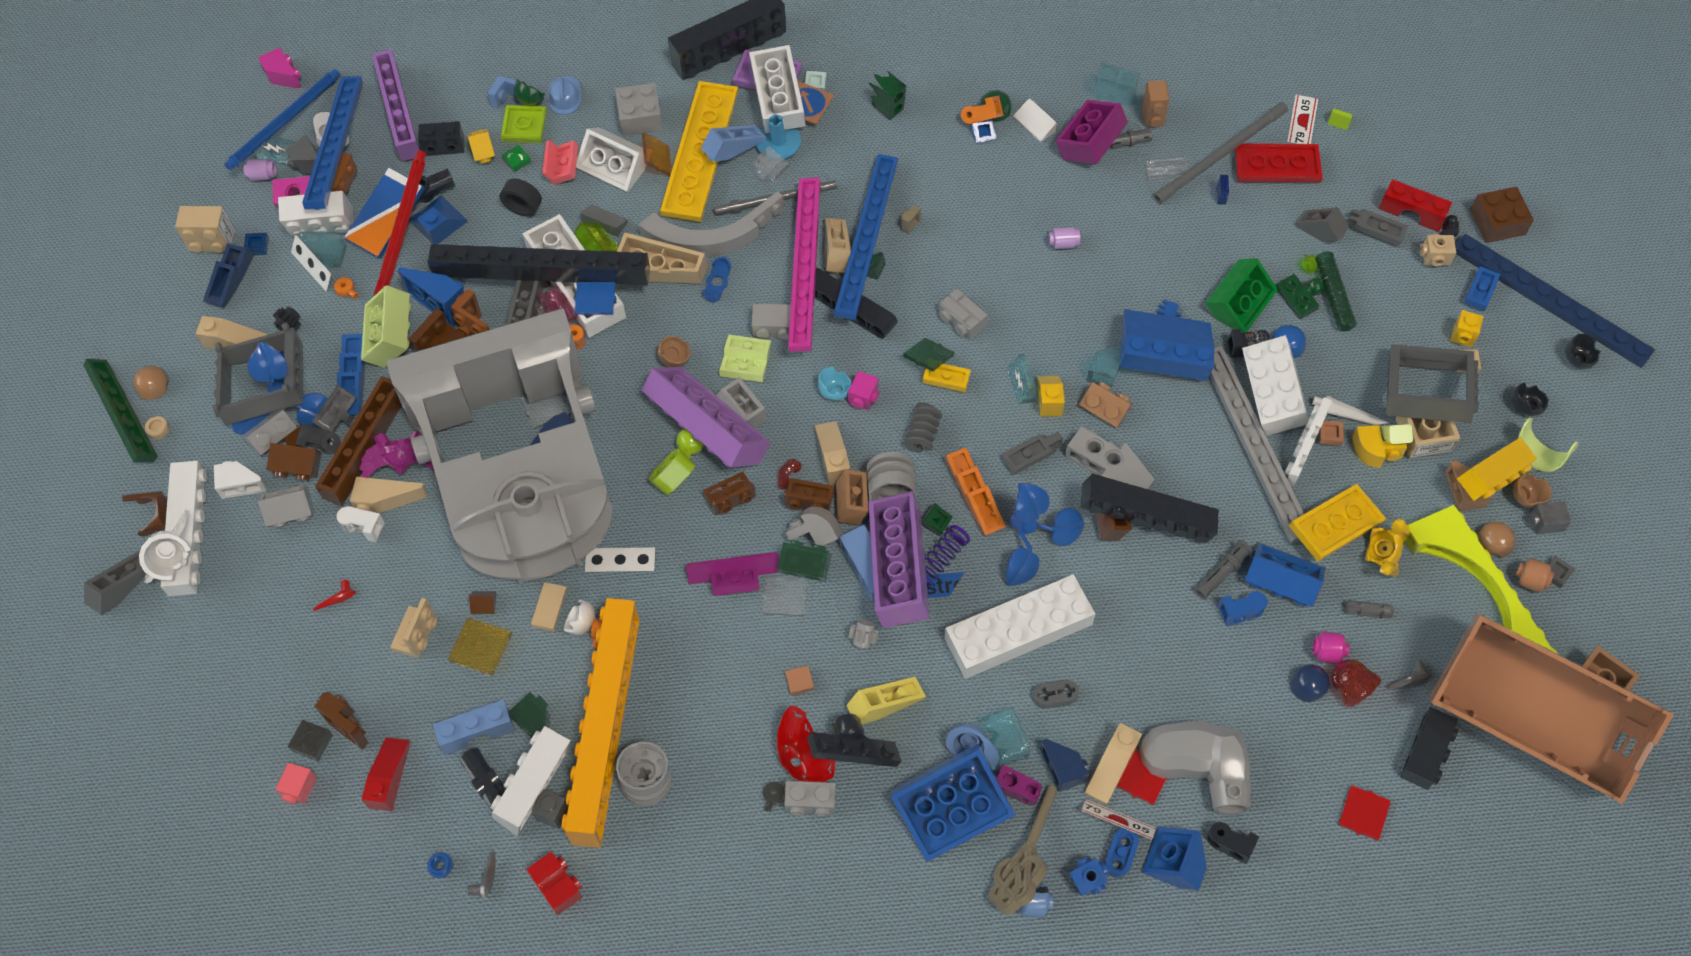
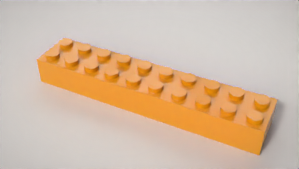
(602, 724)

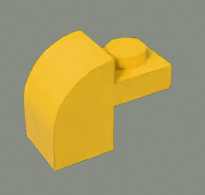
(1372, 449)

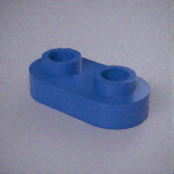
(1120, 853)

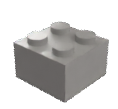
(638, 109)

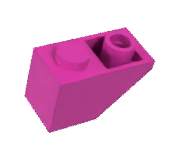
(279, 69)

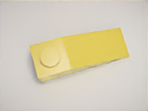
(885, 699)

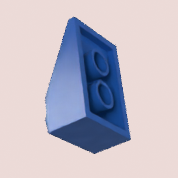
(432, 290)

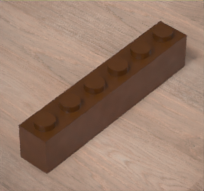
(371, 421)

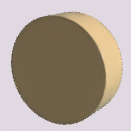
(157, 427)

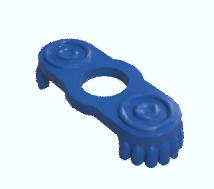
(720, 269)

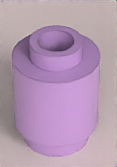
(260, 169)
(1064, 238)

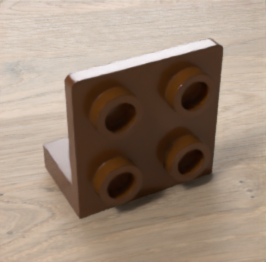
(434, 332)

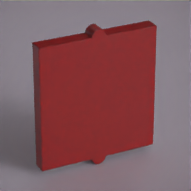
(1139, 781)
(1364, 812)

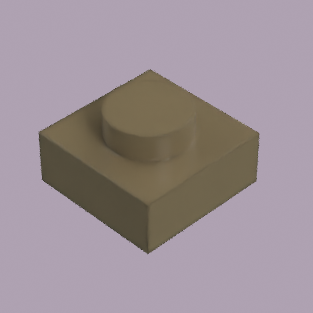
(910, 219)

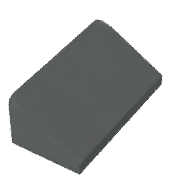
(611, 222)

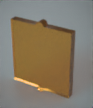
(656, 154)

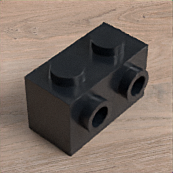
(441, 138)

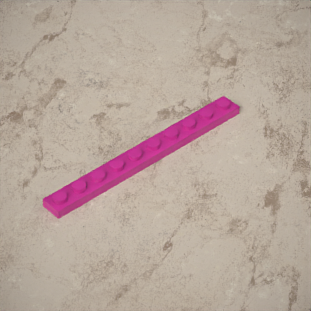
(804, 265)

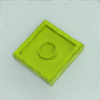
(523, 124)

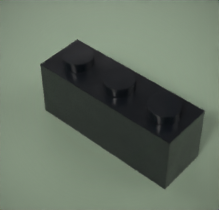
(1430, 749)

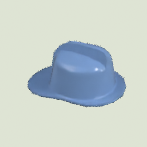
(564, 95)
(967, 736)

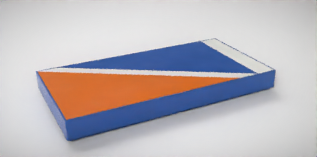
(376, 219)

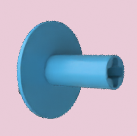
(783, 141)

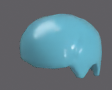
(833, 384)

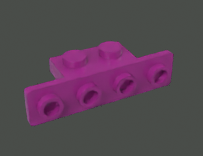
(733, 573)

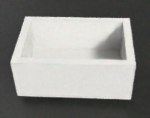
(335, 218)

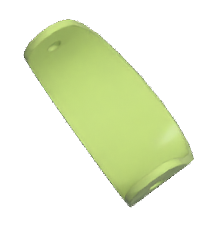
(1547, 459)

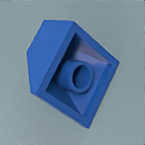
(438, 220)
(1177, 858)

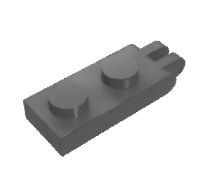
(1377, 226)

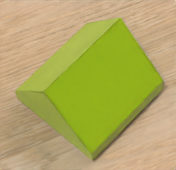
(1340, 119)

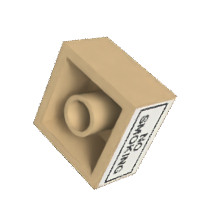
(204, 228)
(1430, 436)

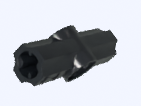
(435, 184)
(483, 777)

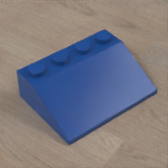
(1166, 345)
(952, 802)

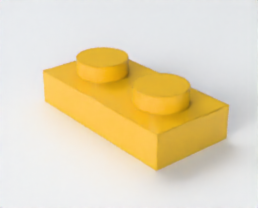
(948, 377)

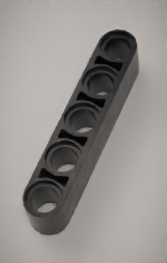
(870, 314)

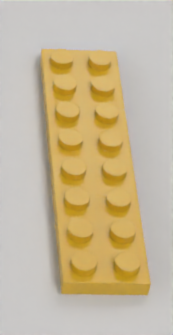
(692, 169)

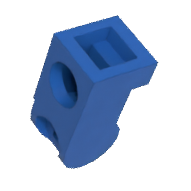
(1242, 609)

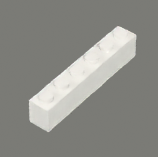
(187, 493)

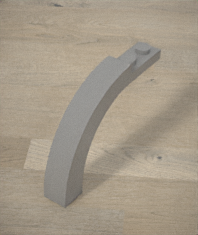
(714, 241)

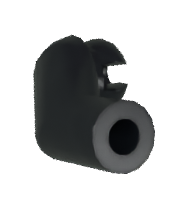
(1451, 226)

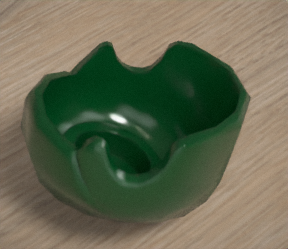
(527, 94)
(1005, 103)

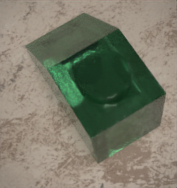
(531, 714)

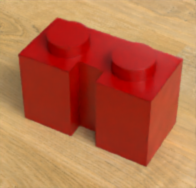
(555, 883)

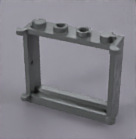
(288, 396)

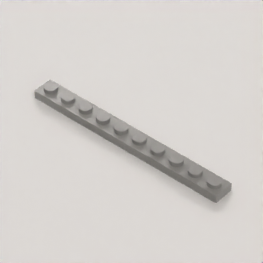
(1255, 443)

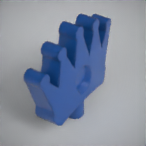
(1169, 309)

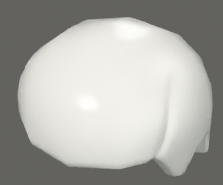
(580, 619)

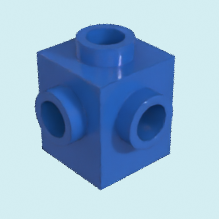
(1085, 885)

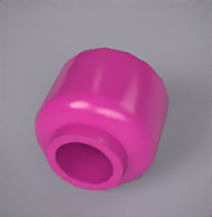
(1330, 647)

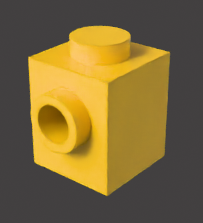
(1466, 328)

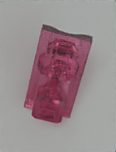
(555, 300)

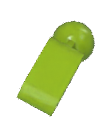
(677, 464)

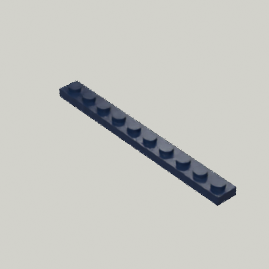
(1555, 301)

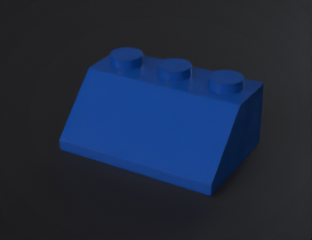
(1285, 575)

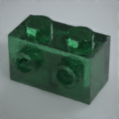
(804, 561)

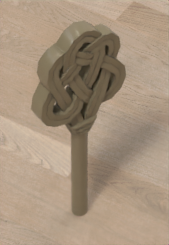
(1019, 876)

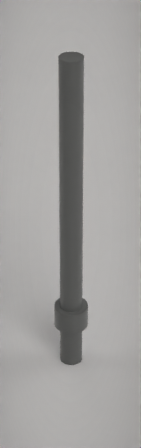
(736, 205)

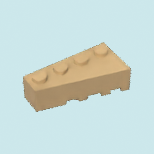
(667, 261)

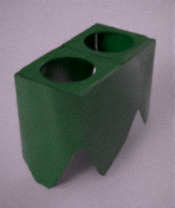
(891, 102)

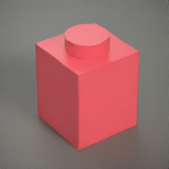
(295, 784)

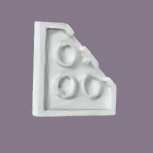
(1307, 440)

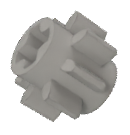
(863, 633)

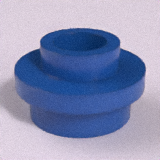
(435, 860)

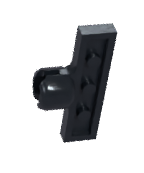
(852, 745)

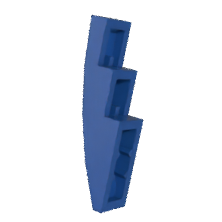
(352, 370)

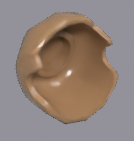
(673, 351)
(150, 382)
(1531, 491)
(1497, 538)

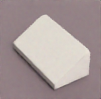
(1035, 120)

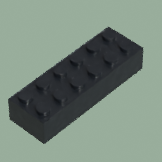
(726, 36)

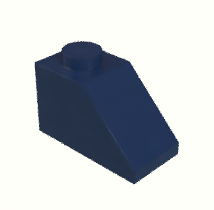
(1064, 765)

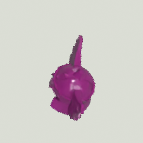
(394, 453)

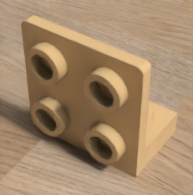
(414, 629)

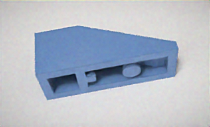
(731, 141)
(858, 551)

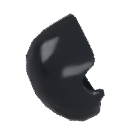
(1582, 351)
(1530, 400)

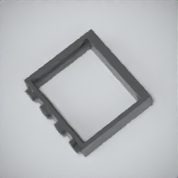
(1432, 407)

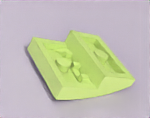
(745, 358)

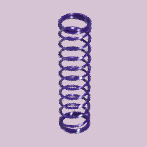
(958, 538)

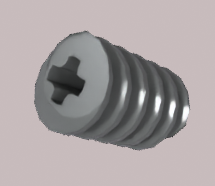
(923, 428)

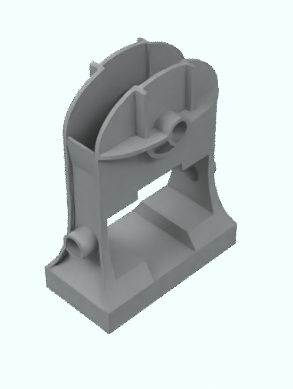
(528, 507)

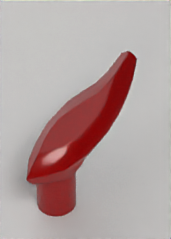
(341, 596)

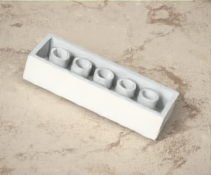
(557, 235)
(1019, 626)

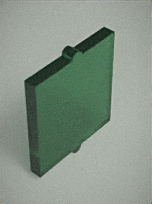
(928, 354)

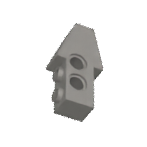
(1128, 467)

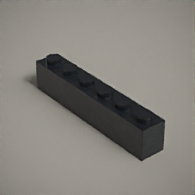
(1149, 508)

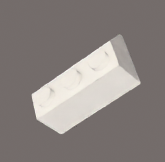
(611, 158)

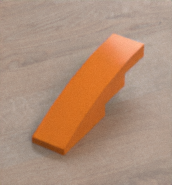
(975, 493)

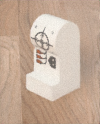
(362, 521)

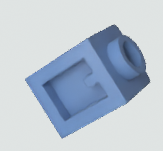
(500, 90)

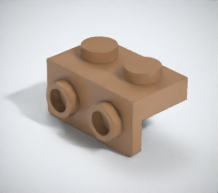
(1106, 404)

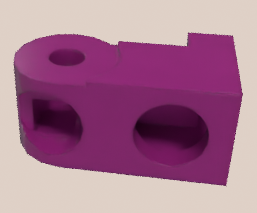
(1019, 785)

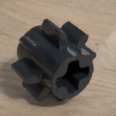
(288, 316)

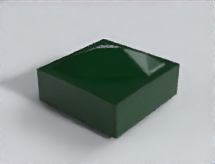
(936, 519)

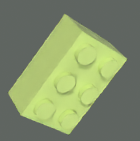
(385, 326)

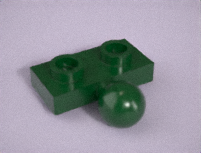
(1299, 296)

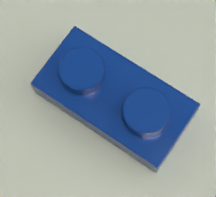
(1482, 288)

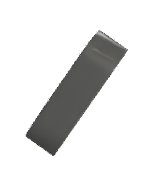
(1054, 689)

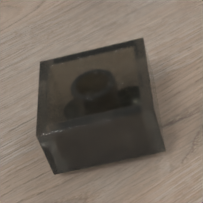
(310, 740)

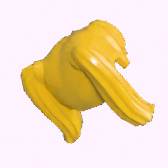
(1394, 542)

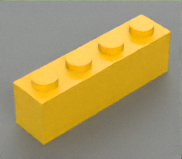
(1498, 470)

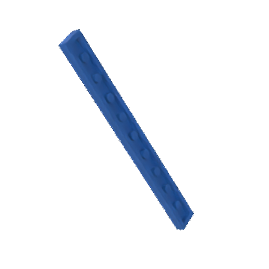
(332, 143)
(866, 237)

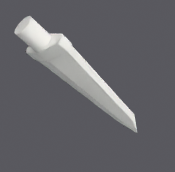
(1344, 410)

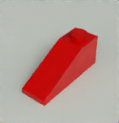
(385, 775)

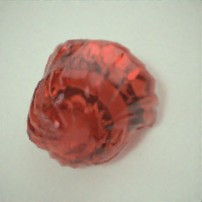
(1354, 681)

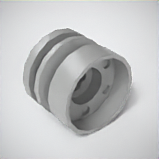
(890, 475)
(641, 761)

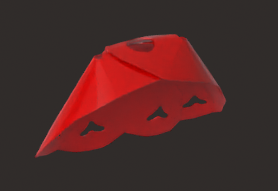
(793, 733)

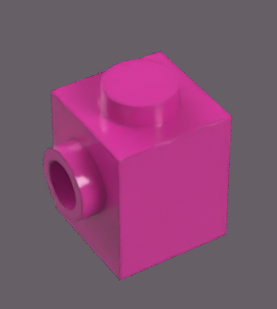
(863, 391)

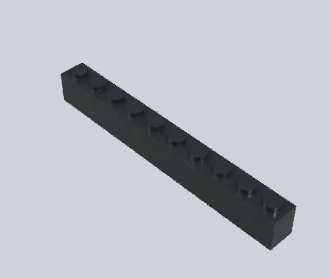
(539, 264)

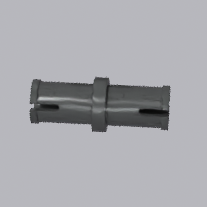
(1132, 137)

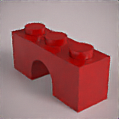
(1428, 206)

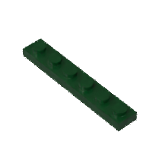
(120, 410)

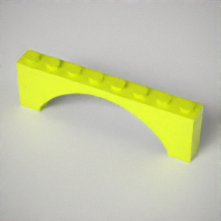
(1450, 538)

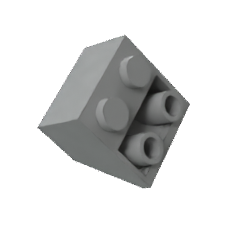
(743, 402)

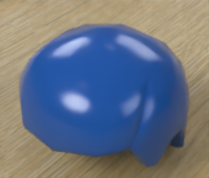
(1295, 338)

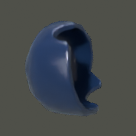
(1310, 683)

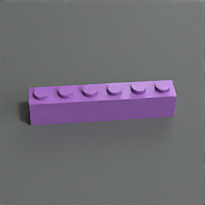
(396, 105)

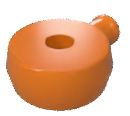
(345, 287)
(595, 625)

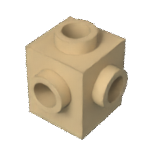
(1438, 250)

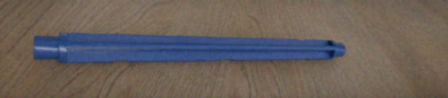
(282, 119)

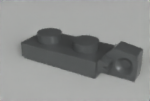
(1031, 452)

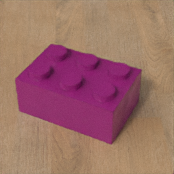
(1091, 131)

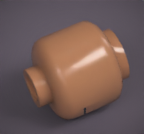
(1535, 575)

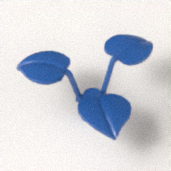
(270, 365)
(1029, 505)

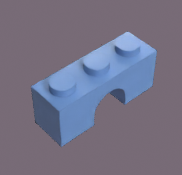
(488, 720)

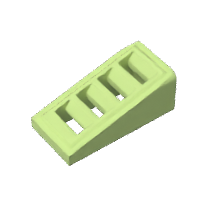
(1397, 433)

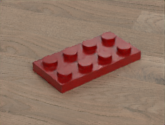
(1278, 162)

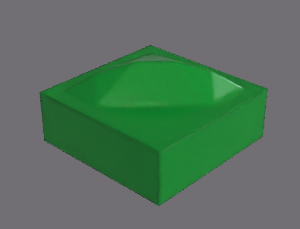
(516, 158)

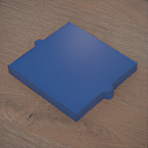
(595, 298)

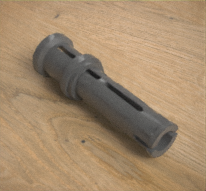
(1230, 562)

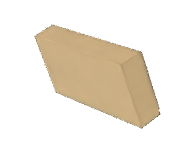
(549, 607)

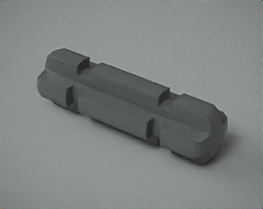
(1369, 609)

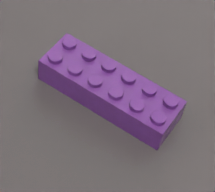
(706, 416)
(898, 560)

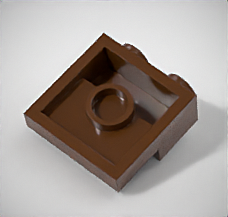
(340, 717)

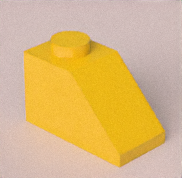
(481, 145)
(1050, 396)

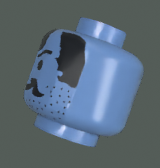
(1040, 903)

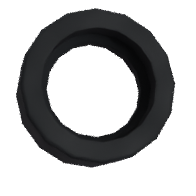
(520, 197)

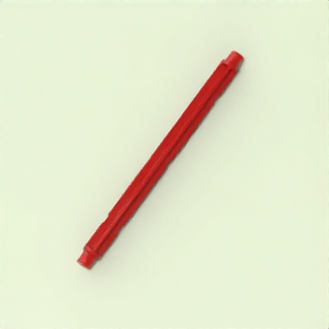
(401, 221)

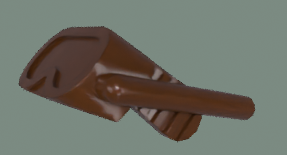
(159, 520)

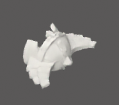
(164, 552)

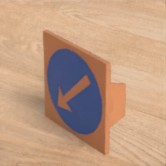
(814, 102)

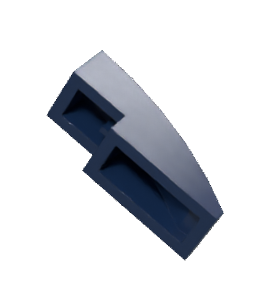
(227, 275)

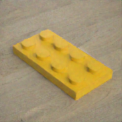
(1337, 522)

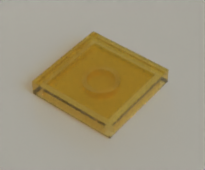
(480, 646)

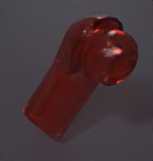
(788, 467)

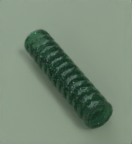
(1335, 291)

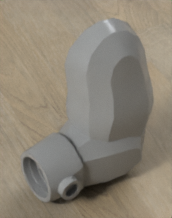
(1200, 752)

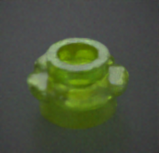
(1309, 264)

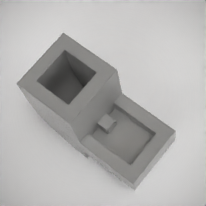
(819, 523)

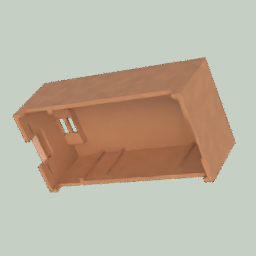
(1549, 706)

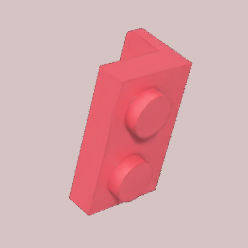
(560, 161)

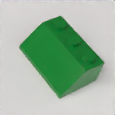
(1242, 295)

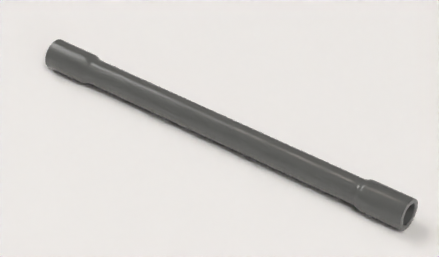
(1171, 188)

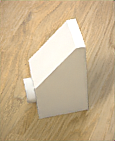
(236, 480)

